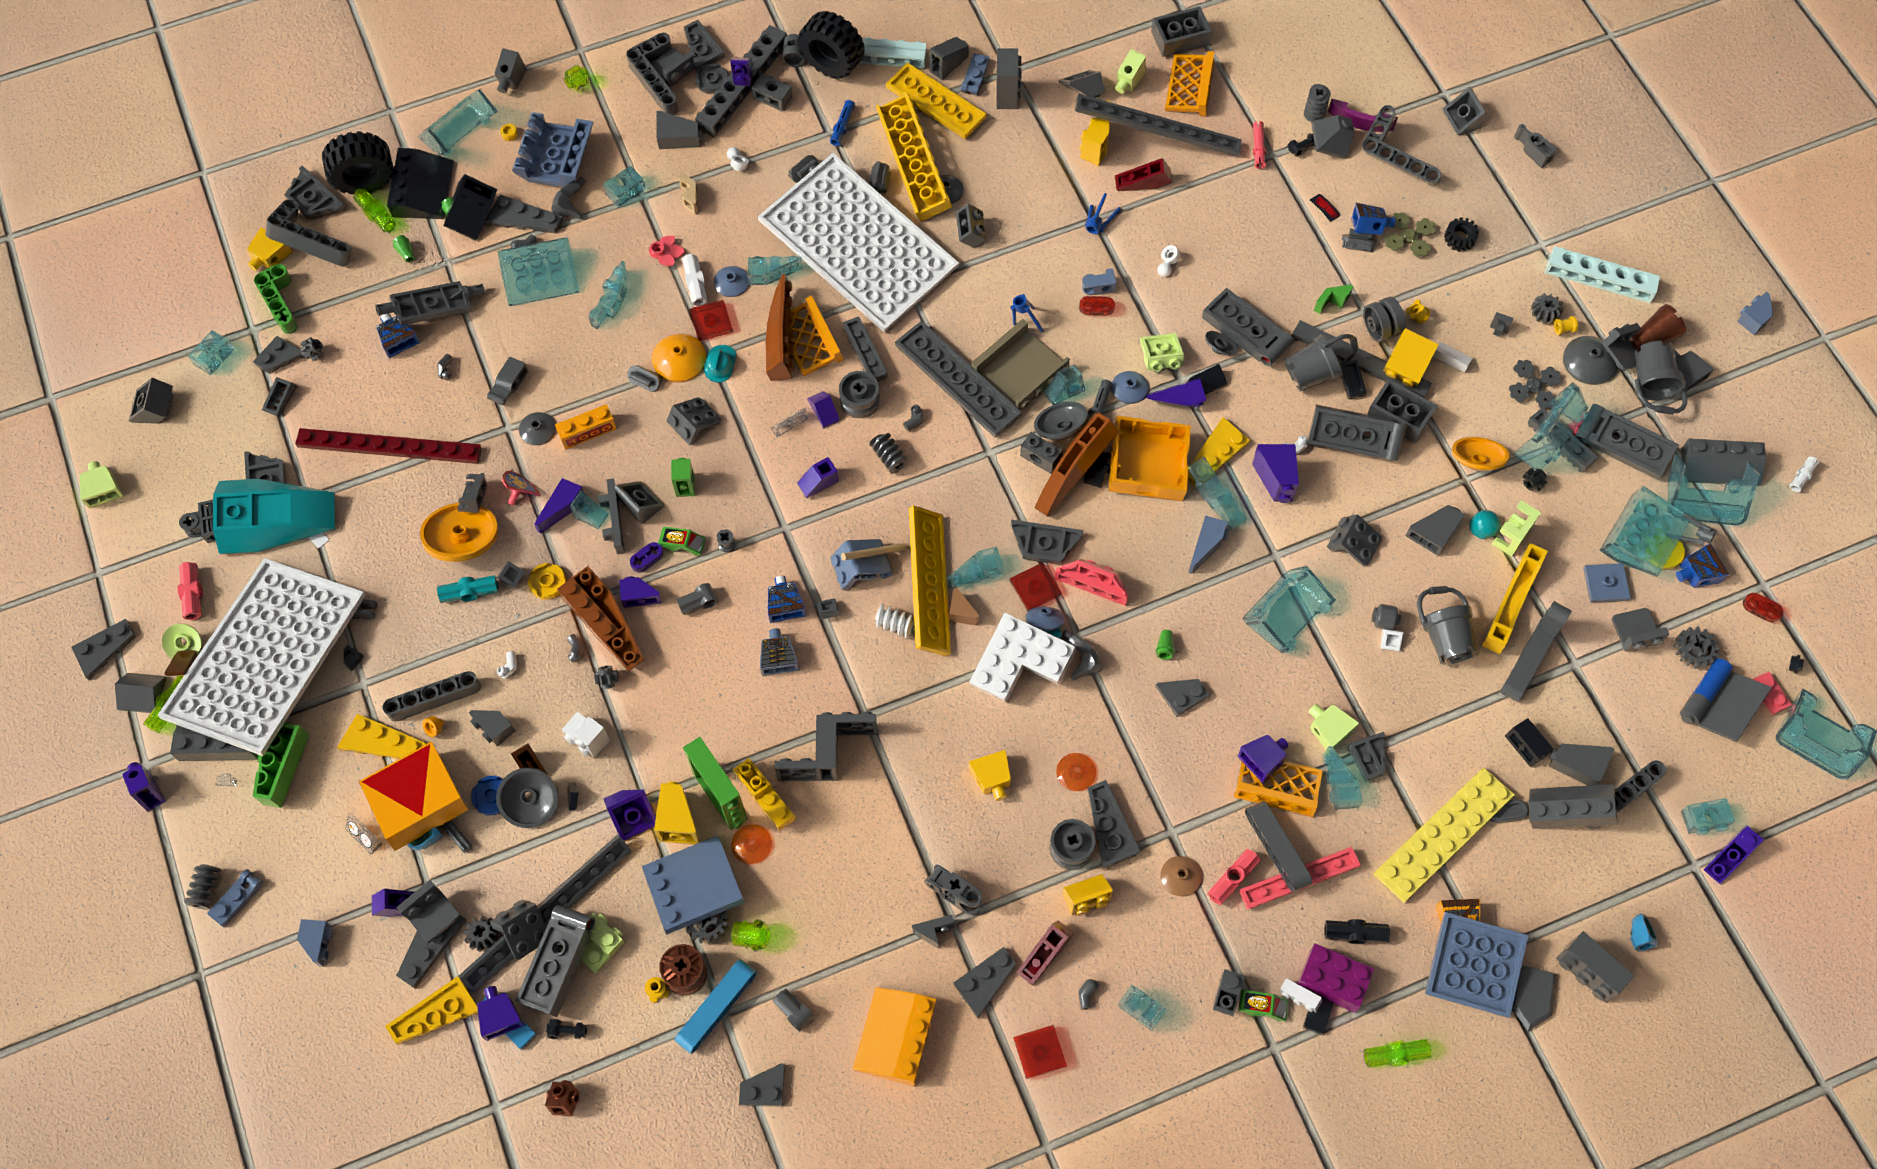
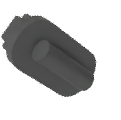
(801, 169)
(880, 177)
(1358, 241)
(644, 378)

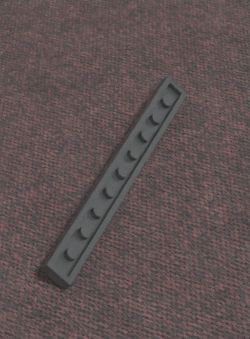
(1158, 125)
(564, 895)

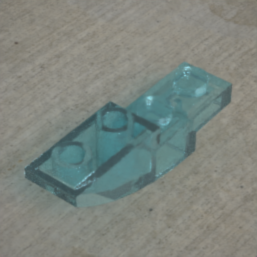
(615, 292)
(1215, 494)

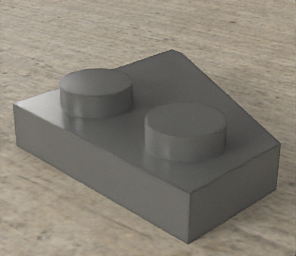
(277, 355)
(1182, 694)

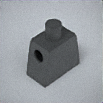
(509, 70)
(1693, 368)

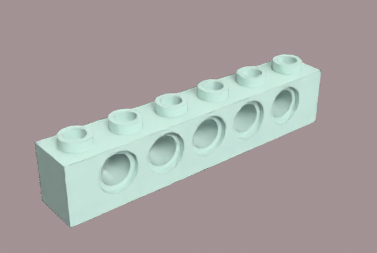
(1602, 274)

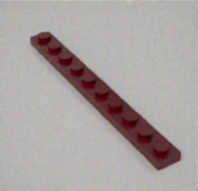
(388, 445)

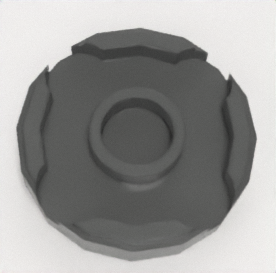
(710, 78)

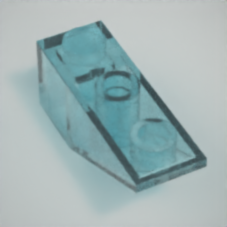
(769, 269)
(980, 566)
(1345, 788)

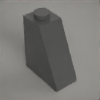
(947, 56)
(677, 132)
(1436, 529)
(1581, 762)

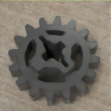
(1696, 649)
(704, 929)

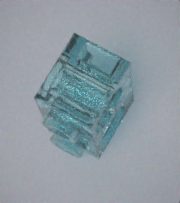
(1142, 1007)

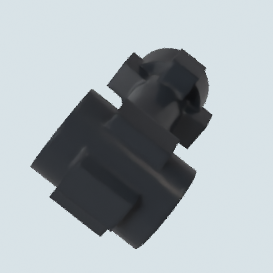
(1297, 148)
(556, 1028)

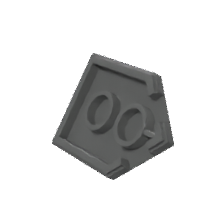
(1534, 996)

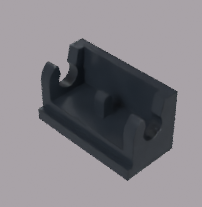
(1529, 742)

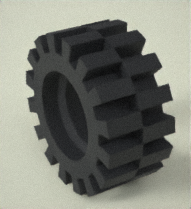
(1463, 226)

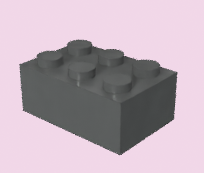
(1181, 31)
(1008, 78)
(1403, 405)
(1594, 967)

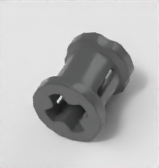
(725, 540)

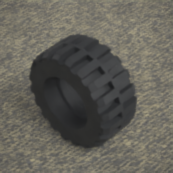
(831, 44)
(357, 162)

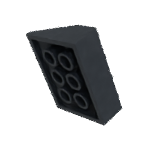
(419, 184)

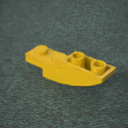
(764, 794)

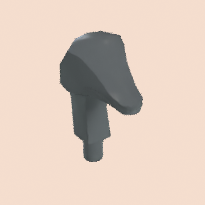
(561, 202)
(1091, 659)

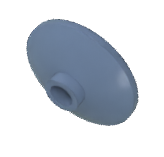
(731, 287)
(1127, 393)
(1045, 618)

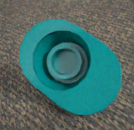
(720, 363)

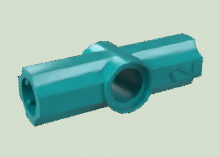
(467, 589)

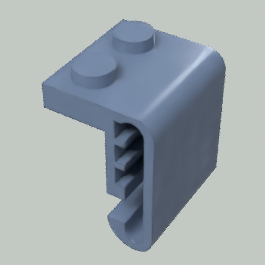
(861, 568)

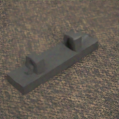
(615, 532)

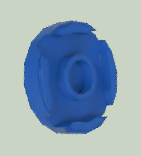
(484, 795)

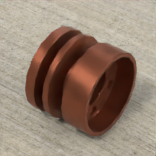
(690, 978)

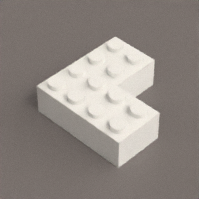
(1017, 647)

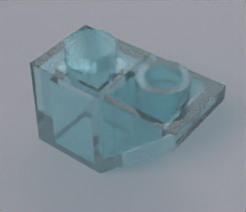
(1065, 385)

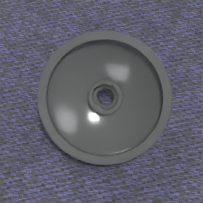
(1585, 365)
(1061, 420)
(526, 811)

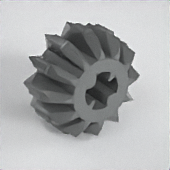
(1547, 308)
(474, 932)

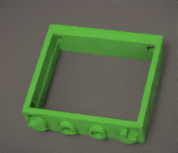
(715, 783)

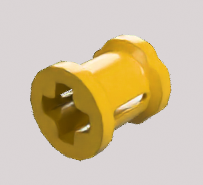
(1565, 325)

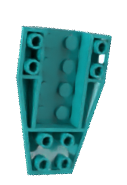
(268, 514)

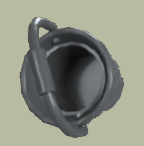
(1318, 361)
(1659, 376)
(1449, 627)

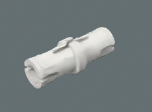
(1804, 474)

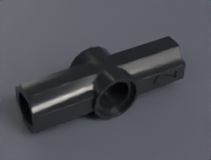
(1356, 931)

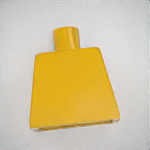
(266, 251)
(992, 774)

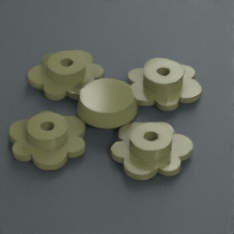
(1409, 235)

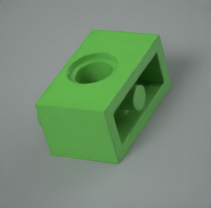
(683, 477)

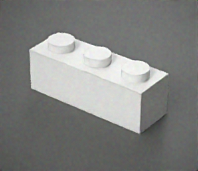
(1300, 995)

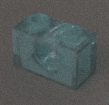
(624, 186)
(211, 352)
(1717, 810)

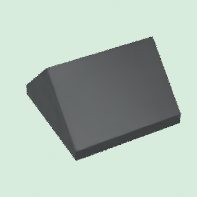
(1465, 112)
(638, 500)
(138, 692)

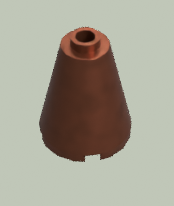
(1660, 327)

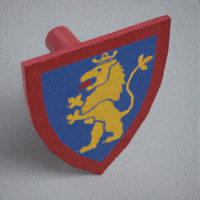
(517, 484)

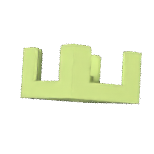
(1517, 528)

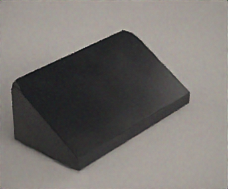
(1211, 379)

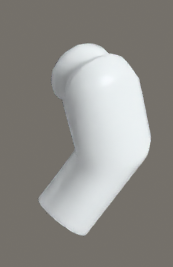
(510, 667)

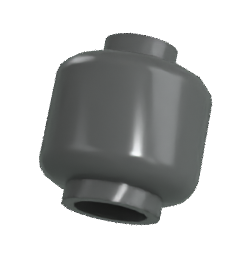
(1386, 617)

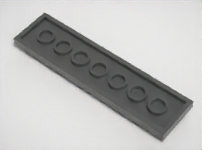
(958, 379)

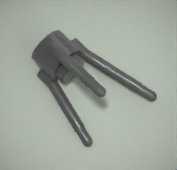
(1704, 532)

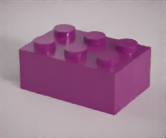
(1335, 977)

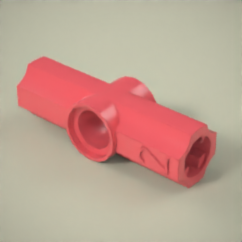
(190, 591)
(1225, 885)

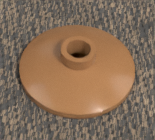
(1180, 885)

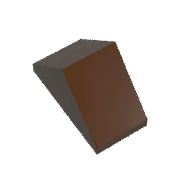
(526, 758)

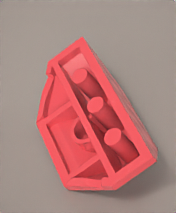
(1093, 579)

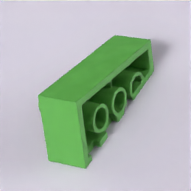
(279, 765)

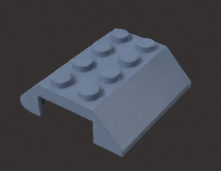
(552, 151)

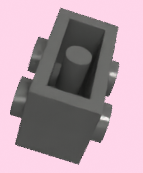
(971, 225)

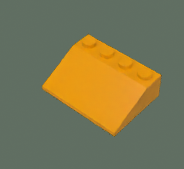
(895, 1035)

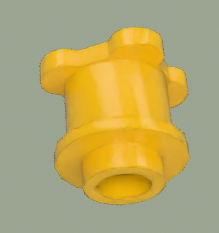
(1418, 312)
(660, 993)

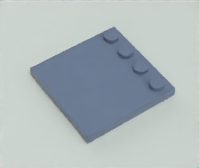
(692, 884)
(1476, 964)

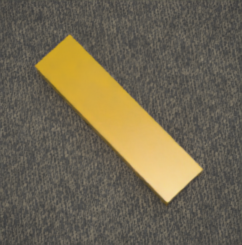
(914, 157)

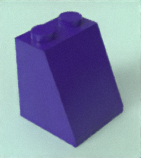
(1277, 470)

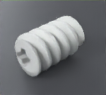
(895, 622)

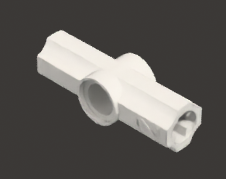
(694, 280)

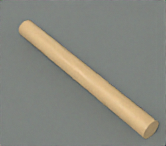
(873, 551)

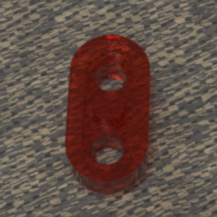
(1096, 305)
(1762, 607)

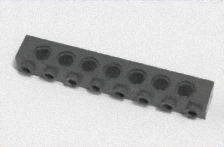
(730, 96)

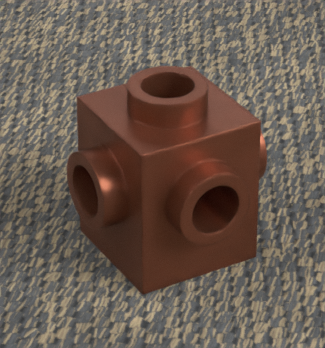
(562, 1098)

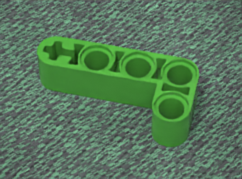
(269, 284)

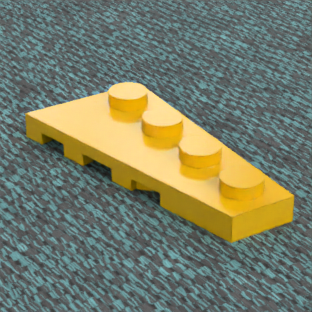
(1221, 446)
(377, 739)
(437, 1010)

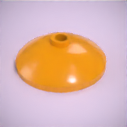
(681, 365)
(1480, 453)

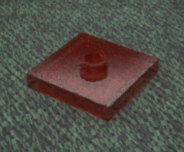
(711, 320)
(1035, 586)
(1039, 1052)

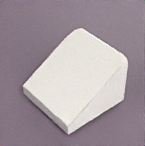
(1391, 639)

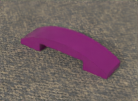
(1360, 120)

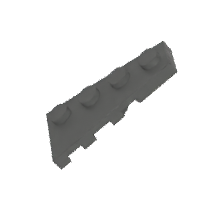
(522, 215)
(1111, 828)
(423, 954)

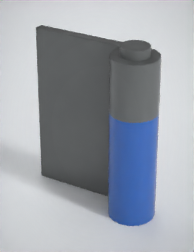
(1724, 701)

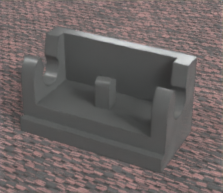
(473, 493)

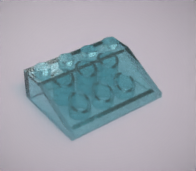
(538, 271)
(1645, 532)

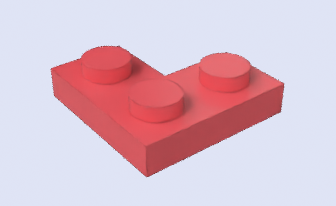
(1776, 699)

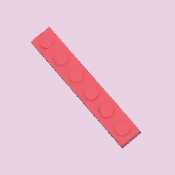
(1319, 871)

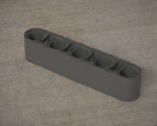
(422, 694)
(1633, 790)
(1278, 846)

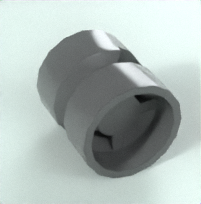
(791, 54)

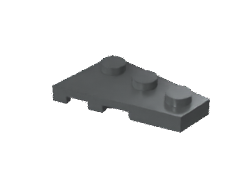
(702, 45)
(100, 647)
(984, 980)

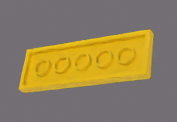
(936, 100)

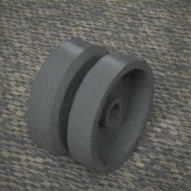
(1384, 319)
(859, 394)
(1083, 842)

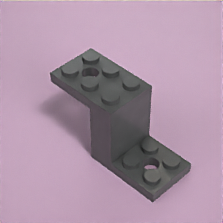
(828, 729)

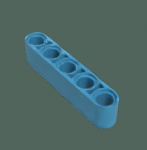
(715, 1006)

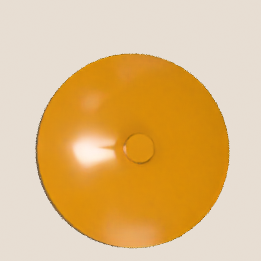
(458, 535)

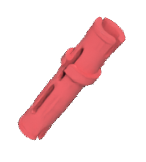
(1259, 150)

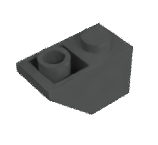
(494, 725)
(1228, 992)

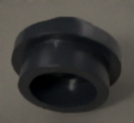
(1796, 663)

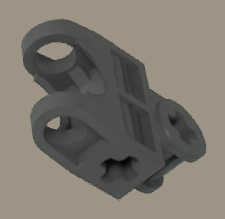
(200, 522)
(954, 889)

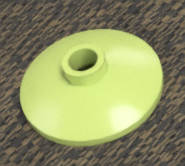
(173, 639)

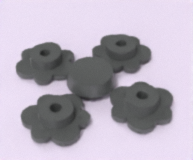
(1533, 384)

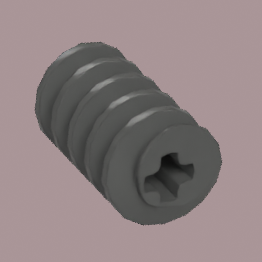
(1317, 102)
(888, 452)
(201, 886)

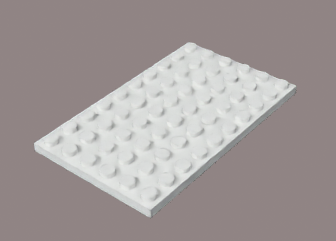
(858, 242)
(262, 656)

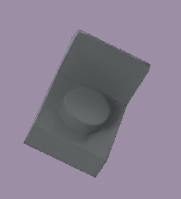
(928, 929)

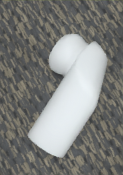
(1301, 444)

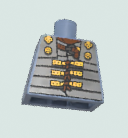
(777, 654)

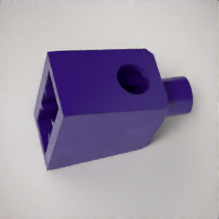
(1263, 756)
(138, 779)
(497, 1014)

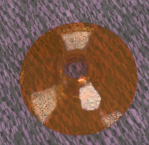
(1076, 780)
(751, 853)

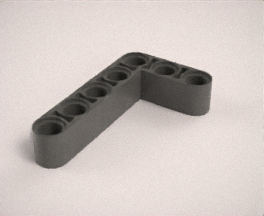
(640, 61)
(1380, 146)
(283, 228)
(1535, 651)

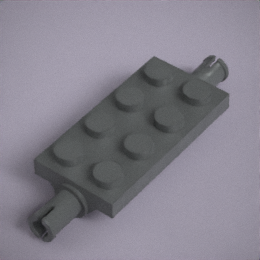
(430, 302)

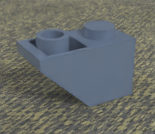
(1756, 315)
(314, 939)

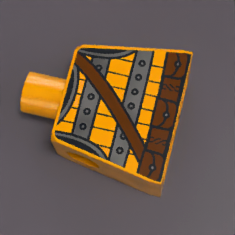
(1462, 907)

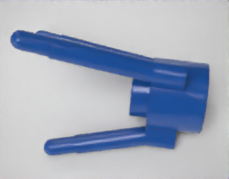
(1094, 224)
(1023, 305)

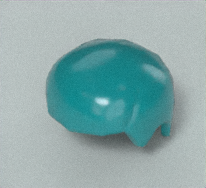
(1485, 524)

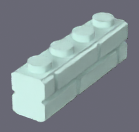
(894, 52)

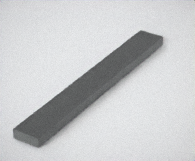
(1367, 362)

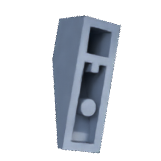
(1209, 540)

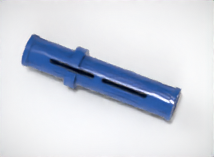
(840, 128)

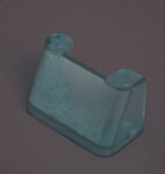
(1289, 608)
(1823, 740)

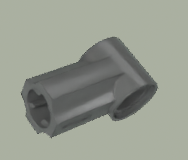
(701, 597)
(797, 1013)

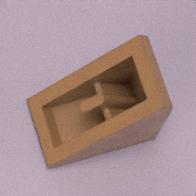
(961, 610)

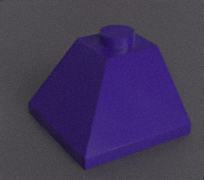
(630, 812)

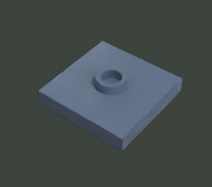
(1606, 583)

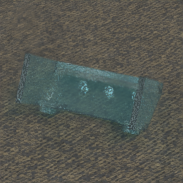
(458, 122)
(1552, 434)
(1713, 506)

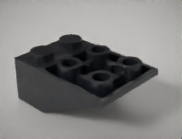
(469, 207)

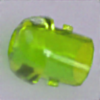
(751, 934)

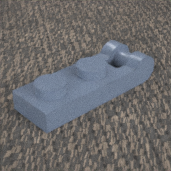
(975, 73)
(235, 898)

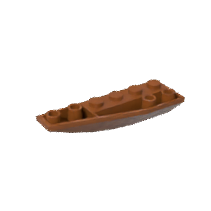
(779, 333)
(1076, 460)
(601, 615)

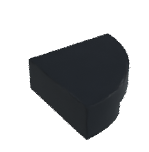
(351, 657)
(572, 796)

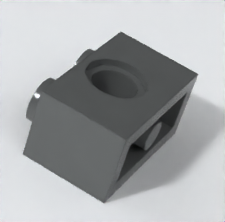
(772, 92)
(1040, 452)

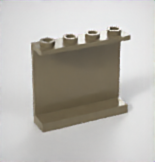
(1019, 365)

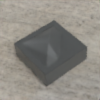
(827, 608)

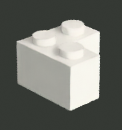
(586, 734)

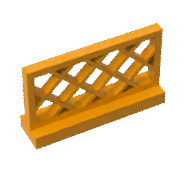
(1204, 87)
(824, 334)
(1280, 799)

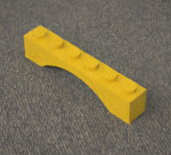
(1514, 598)

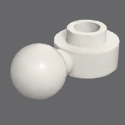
(737, 161)
(1170, 256)

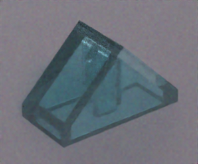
(588, 511)

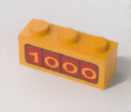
(585, 426)

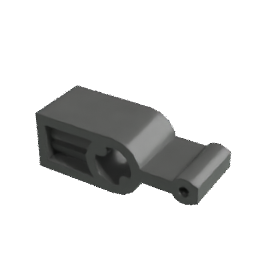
(1535, 146)
(508, 380)

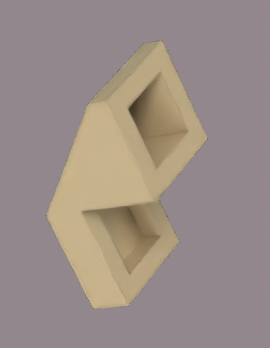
(690, 196)

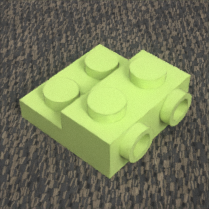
(1162, 352)
(602, 944)

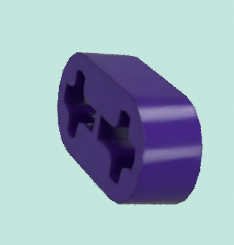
(647, 558)

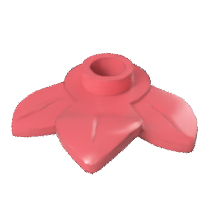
(667, 252)

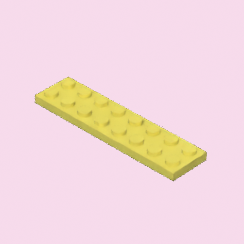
(1443, 835)

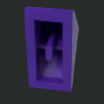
(824, 409)

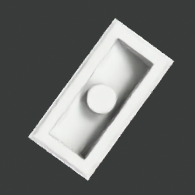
(1452, 357)

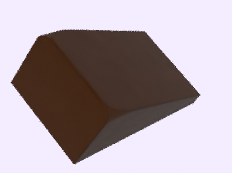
(181, 663)

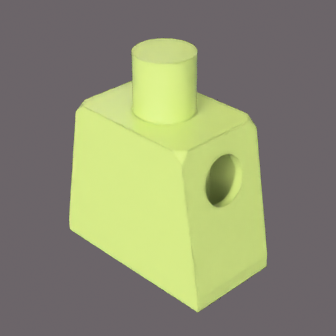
(1131, 72)
(98, 485)
(1331, 725)

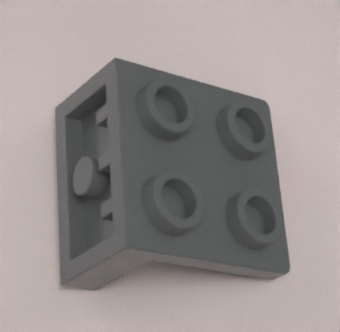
(429, 911)

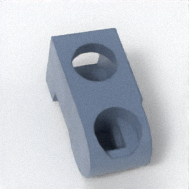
(1100, 283)

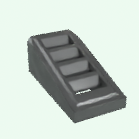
(275, 389)

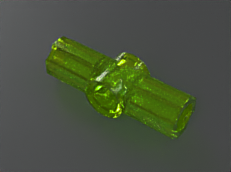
(374, 210)
(153, 721)
(1397, 1053)

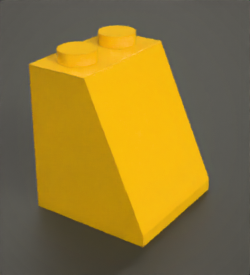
(1410, 358)
(673, 817)

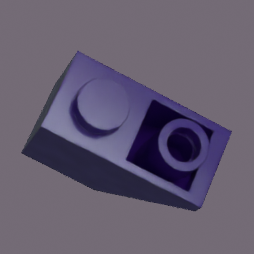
(741, 71)
(818, 477)

